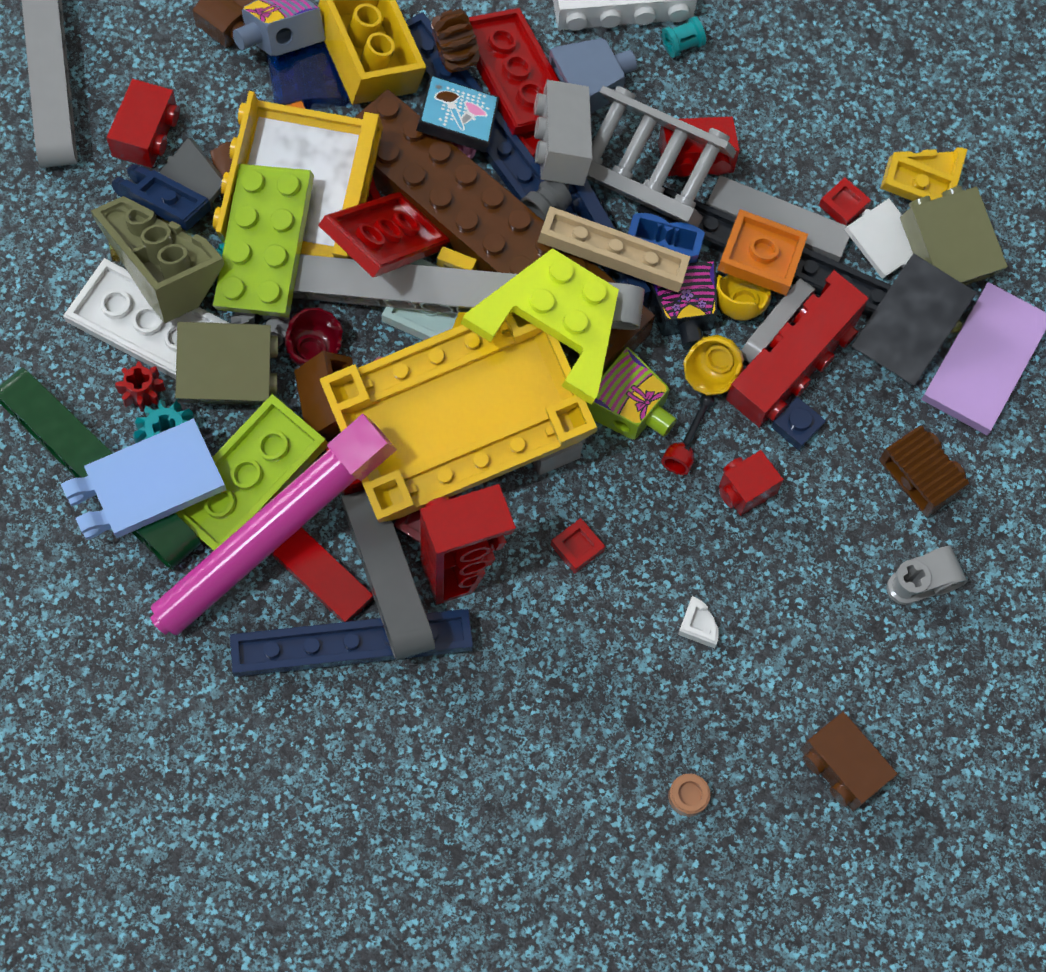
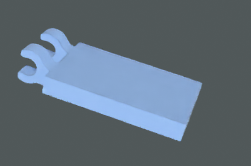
(146, 481)

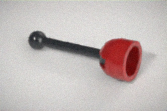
(679, 456)

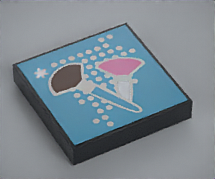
(457, 114)

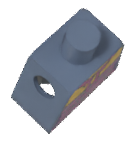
(279, 26)

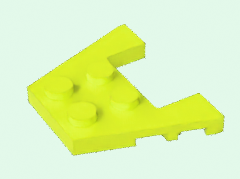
(563, 303)

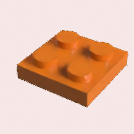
(763, 252)

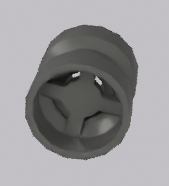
(549, 194)

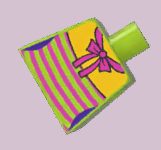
(632, 398)

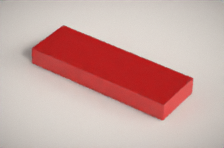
(323, 576)

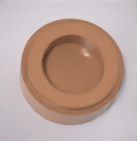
(689, 795)

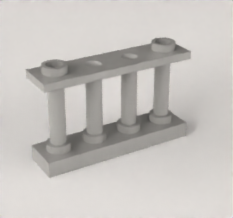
(651, 191)

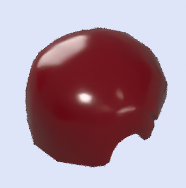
(311, 333)

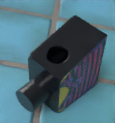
(691, 308)

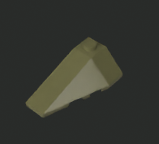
(162, 259)

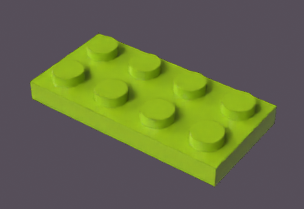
(264, 240)
(255, 468)

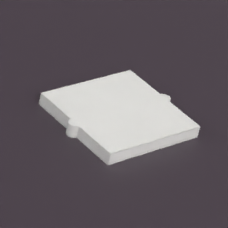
(881, 238)

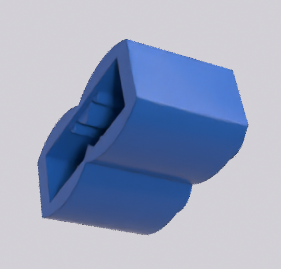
(675, 236)

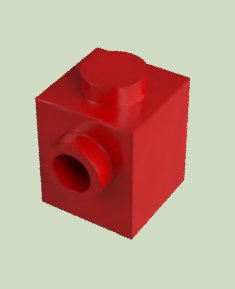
(749, 482)

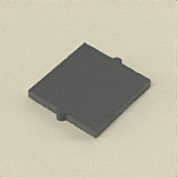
(194, 170)

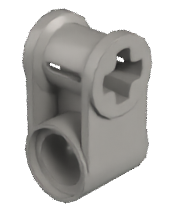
(926, 577)

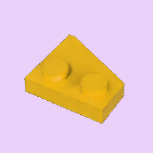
(923, 173)

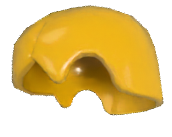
(741, 298)
(713, 365)

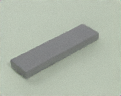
(824, 234)

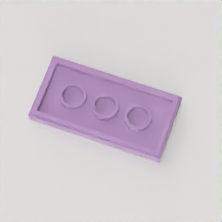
(987, 359)

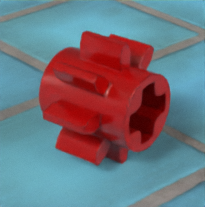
(130, 386)

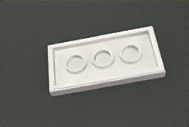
(120, 316)

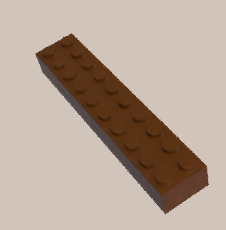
(470, 205)

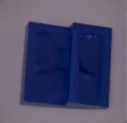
(306, 77)

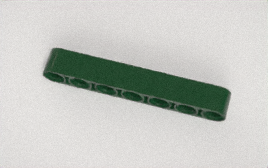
(77, 446)

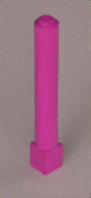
(350, 457)

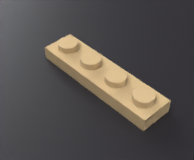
(614, 249)

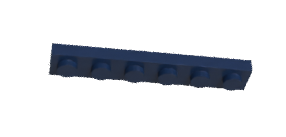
(338, 644)

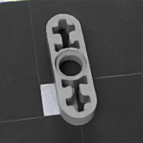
(784, 312)

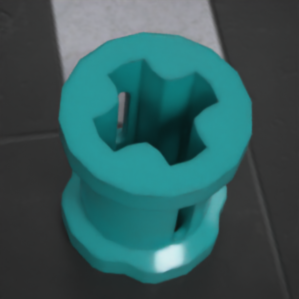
(683, 37)

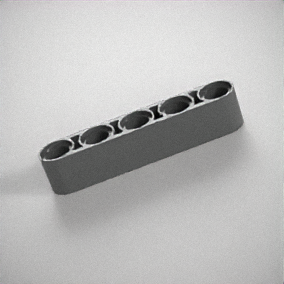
(388, 578)

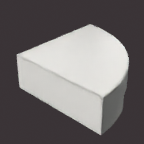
(699, 624)

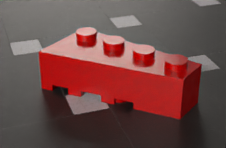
(798, 351)
(461, 539)

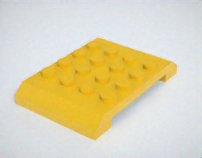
(460, 411)

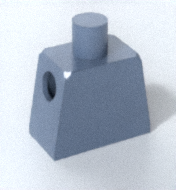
(592, 65)

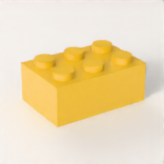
(371, 48)

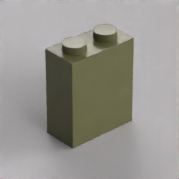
(955, 235)
(225, 363)

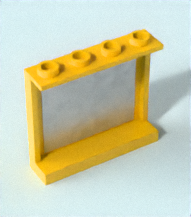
(332, 146)

